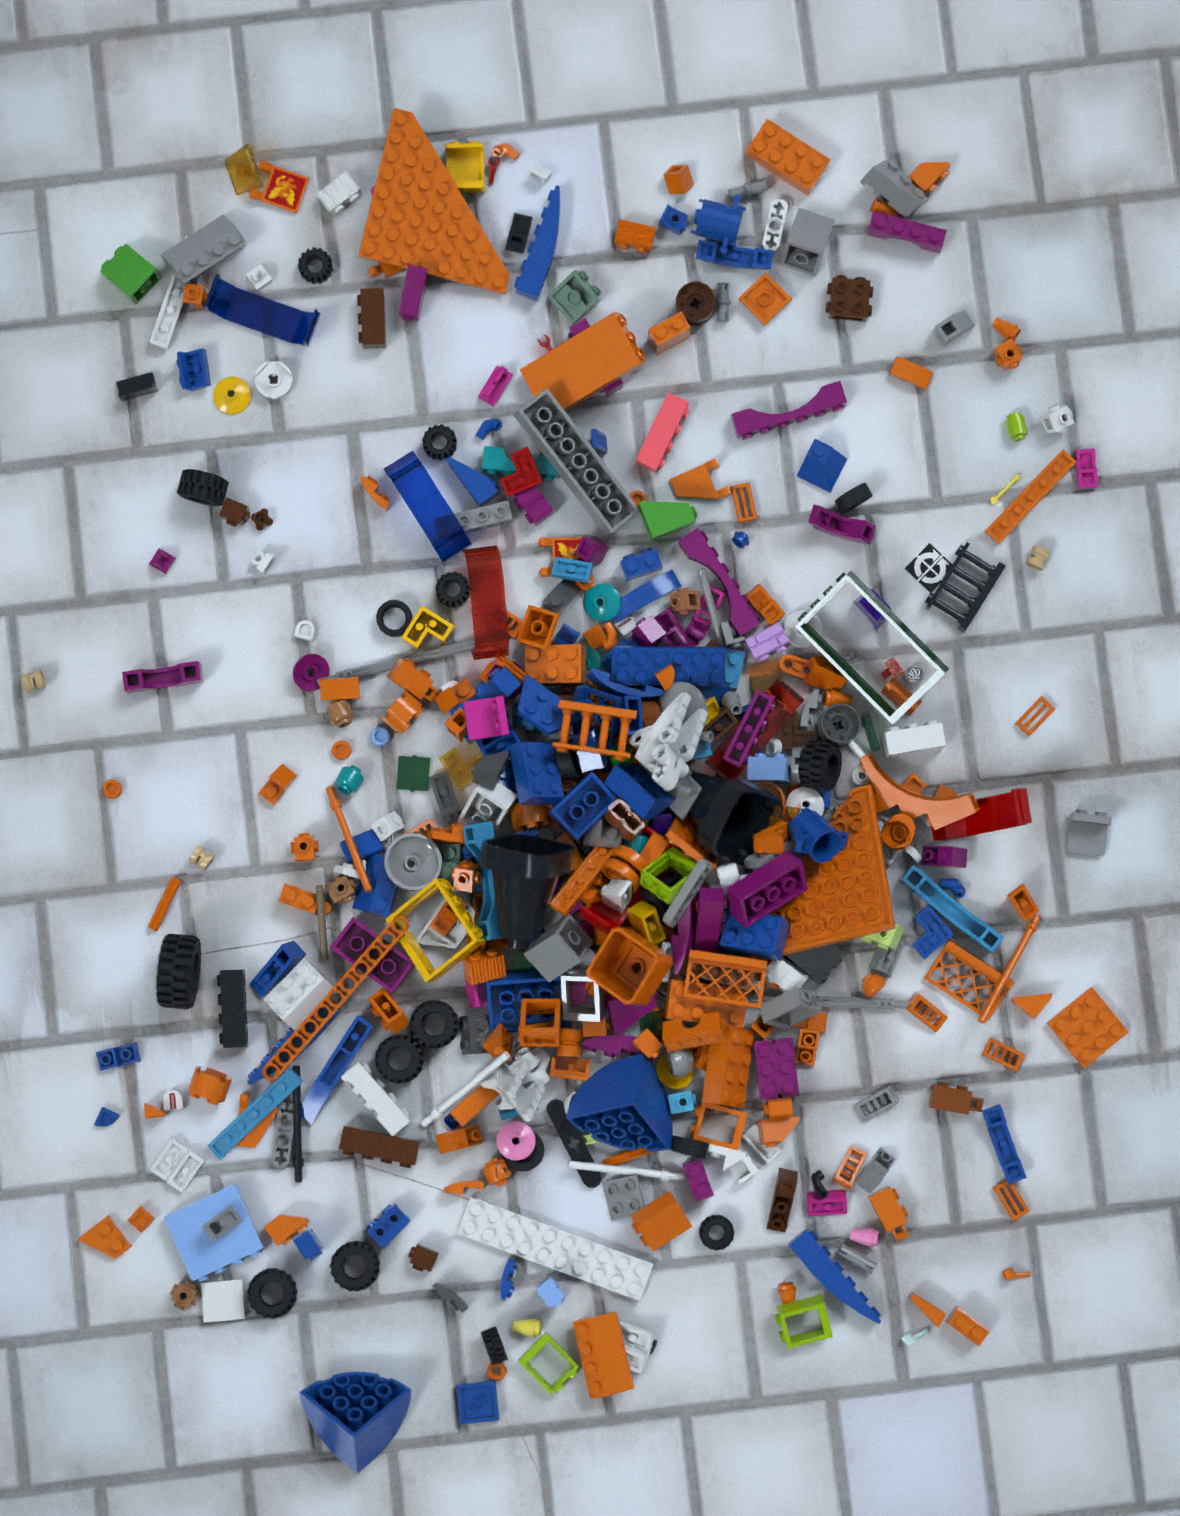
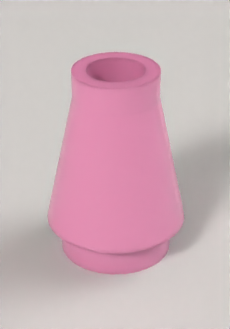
(865, 1236)

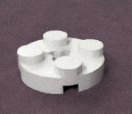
(273, 369)

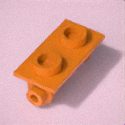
(899, 694)

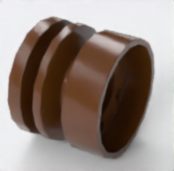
(702, 295)

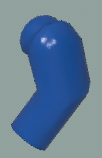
(488, 426)
(954, 885)

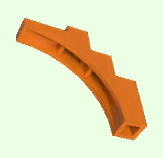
(939, 810)

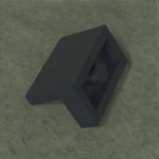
(136, 386)

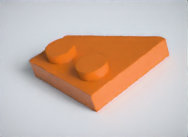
(106, 1238)

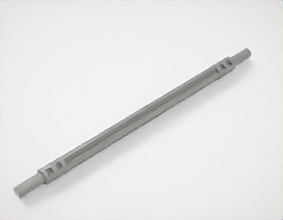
(419, 657)
(845, 1002)

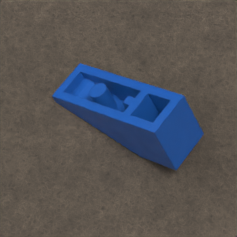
(476, 483)
(277, 967)

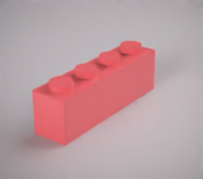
(661, 433)

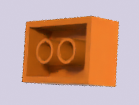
(558, 665)

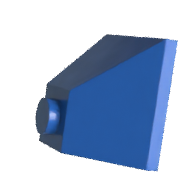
(822, 466)

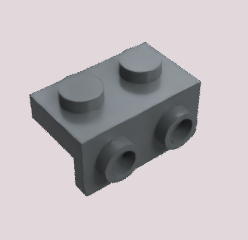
(474, 1032)

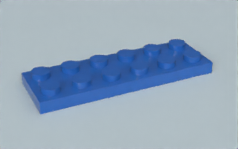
(691, 664)

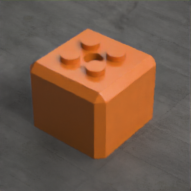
(615, 964)

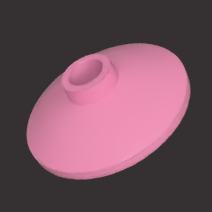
(518, 1130)

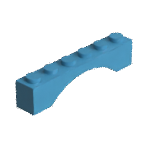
(950, 909)
(487, 919)

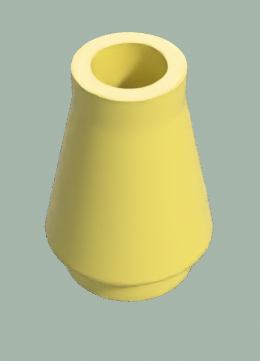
(528, 1327)

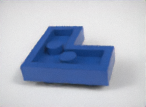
(936, 932)

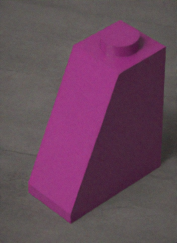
(413, 293)
(624, 1015)

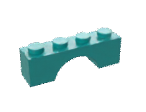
(496, 462)

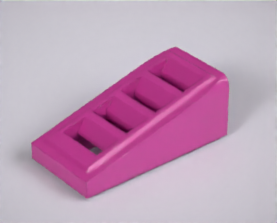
(721, 593)

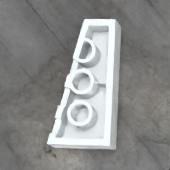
(376, 1098)

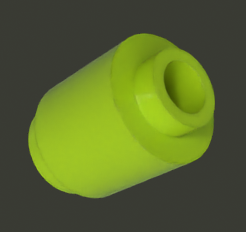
(1016, 426)

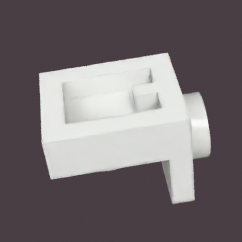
(348, 869)

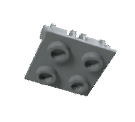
(685, 794)
(623, 1196)

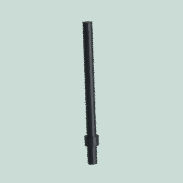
(297, 1161)

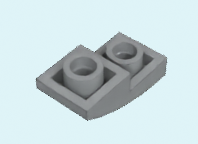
(811, 704)

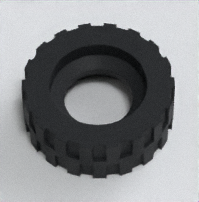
(532, 1161)

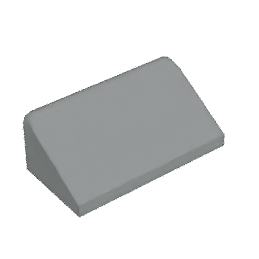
(885, 961)

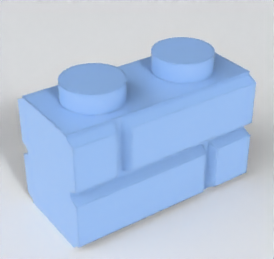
(552, 1294)

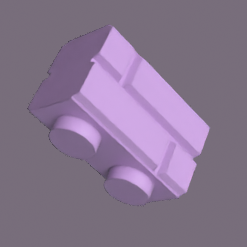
(766, 642)

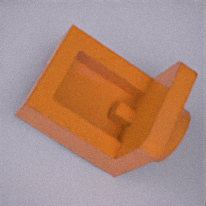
(195, 295)

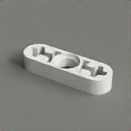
(782, 214)

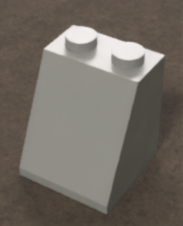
(807, 242)
(559, 948)

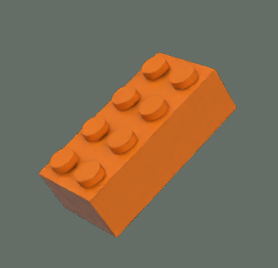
(787, 157)
(690, 1009)
(728, 1068)

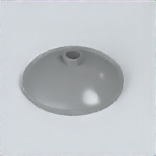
(696, 702)
(421, 852)

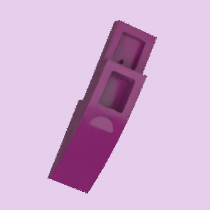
(675, 633)
(612, 1045)

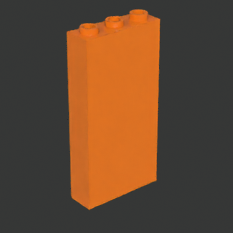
(586, 362)

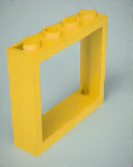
(412, 947)

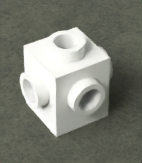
(1057, 419)

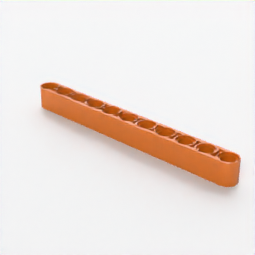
(327, 1002)

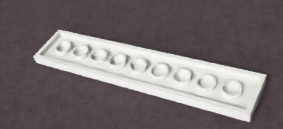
(555, 1248)

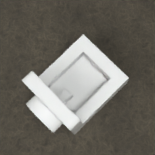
(388, 825)

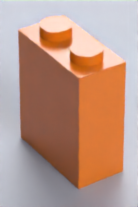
(668, 333)
(660, 1221)

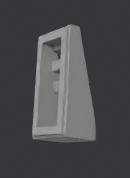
(894, 1100)

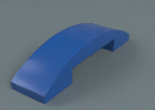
(736, 257)
(647, 594)
(601, 680)
(1003, 1144)

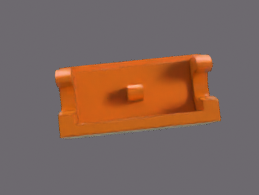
(340, 688)
(570, 1067)

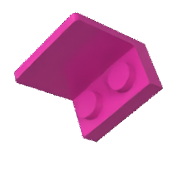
(486, 718)

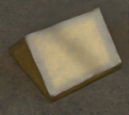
(244, 170)

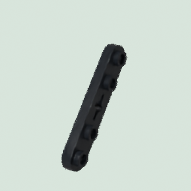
(564, 1127)

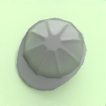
(680, 1062)

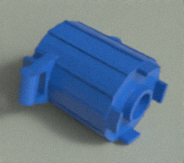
(719, 222)
(816, 836)

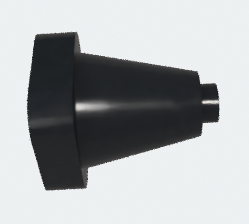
(729, 815)
(524, 882)

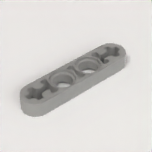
(687, 892)
(287, 1130)

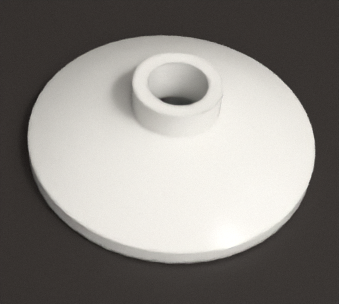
(794, 635)
(808, 795)

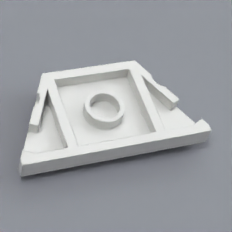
(456, 933)

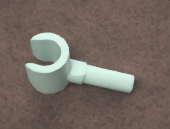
(908, 1339)

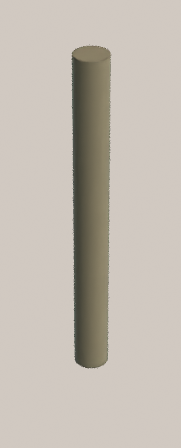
(321, 922)

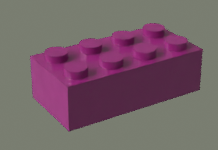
(767, 888)
(354, 942)

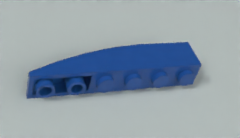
(541, 250)
(335, 1068)
(256, 1075)
(830, 1274)

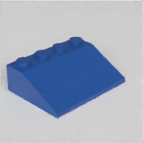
(506, 996)

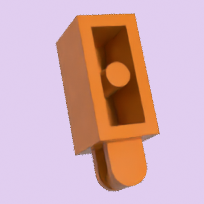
(412, 680)
(301, 899)
(889, 1211)

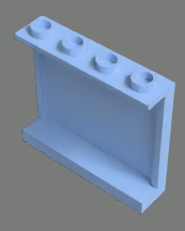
(195, 1246)

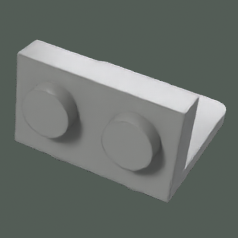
(1087, 832)

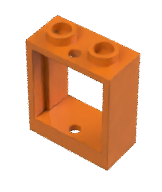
(549, 1035)
(695, 1128)

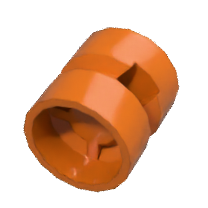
(569, 1043)

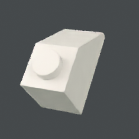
(617, 894)

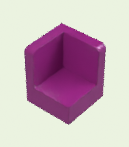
(592, 549)

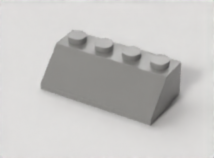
(203, 250)

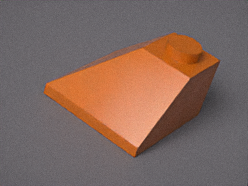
(538, 627)

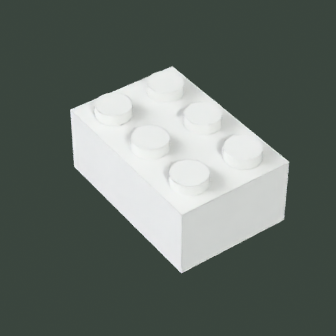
(913, 739)
(488, 806)
(298, 994)

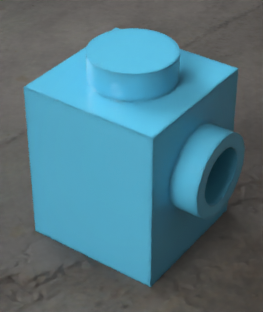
(681, 1102)

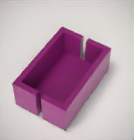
(776, 1068)

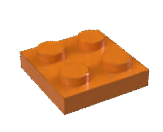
(765, 299)

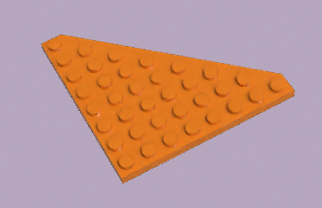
(422, 216)
(850, 891)

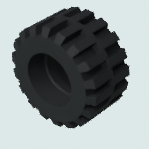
(202, 487)
(820, 765)
(446, 1036)
(387, 1071)
(341, 1276)
(255, 1298)

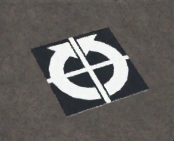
(929, 567)

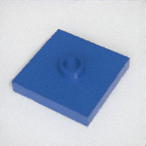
(477, 1402)

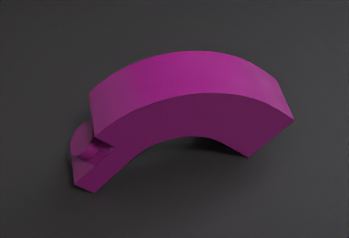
(841, 526)

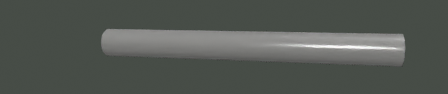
(711, 605)

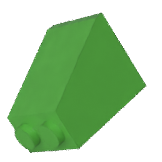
(130, 273)
(666, 517)

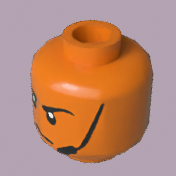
(497, 1172)

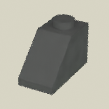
(561, 596)
(490, 769)

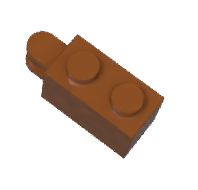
(953, 1099)

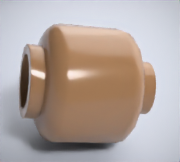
(340, 713)

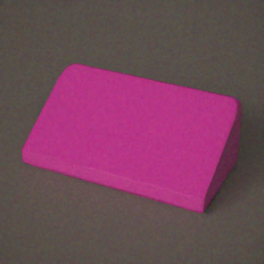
(833, 1204)

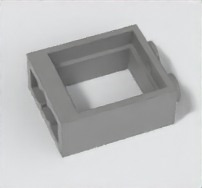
(790, 1008)
(581, 1013)

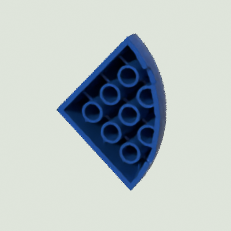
(624, 1106)
(356, 1414)

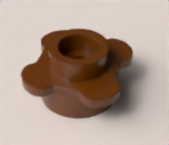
(261, 524)

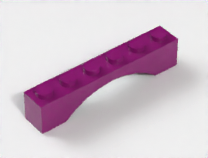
(751, 422)
(697, 549)

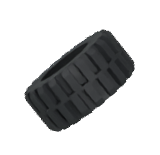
(178, 971)

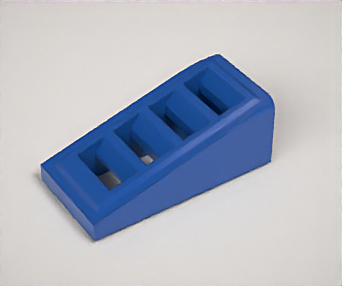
(599, 441)

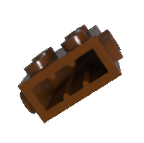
(849, 298)

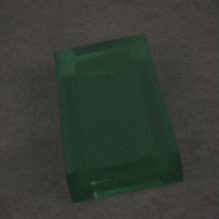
(870, 732)

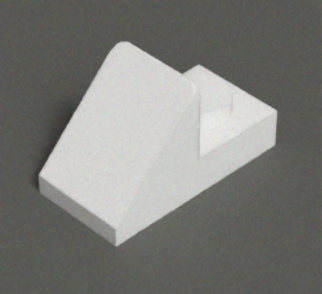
(731, 1156)

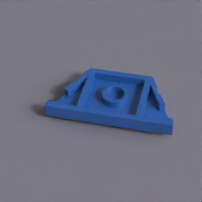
(541, 708)

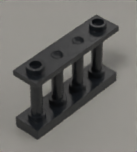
(983, 587)

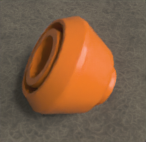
(872, 984)

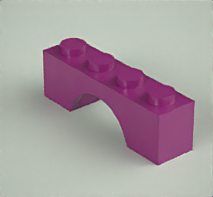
(892, 227)
(153, 679)

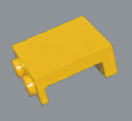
(466, 166)

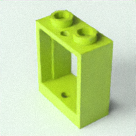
(671, 858)
(798, 1307)
(534, 1349)

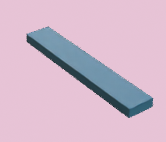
(255, 1113)

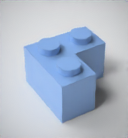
(768, 768)

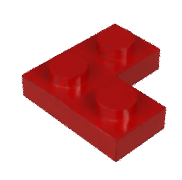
(526, 474)

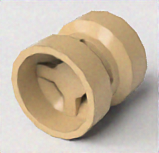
(1037, 557)
(33, 680)
(201, 858)

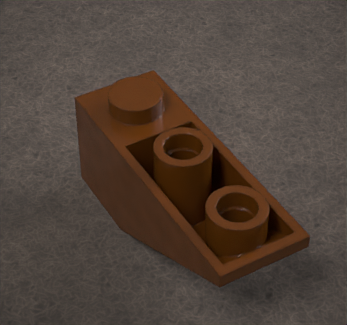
(782, 1199)

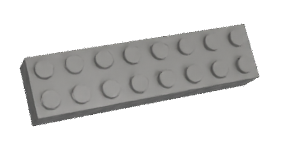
(576, 462)

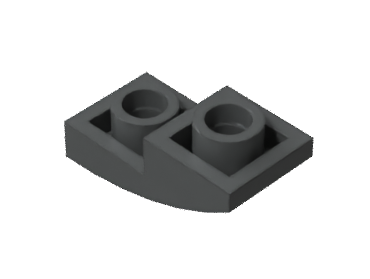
(445, 1293)

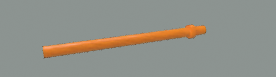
(1030, 929)

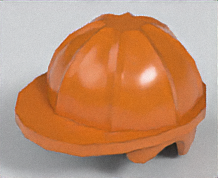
(898, 832)

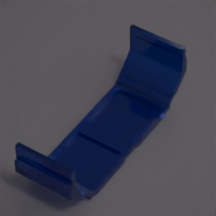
(261, 313)
(428, 506)

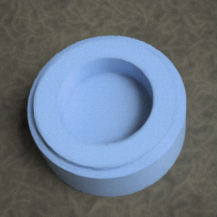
(380, 736)

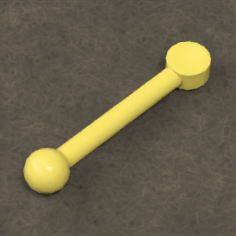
(994, 500)

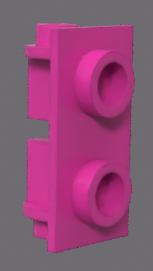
(495, 385)
(476, 995)

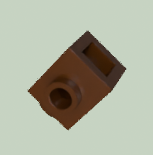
(234, 512)
(422, 1258)

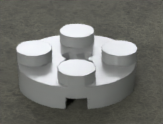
(793, 763)

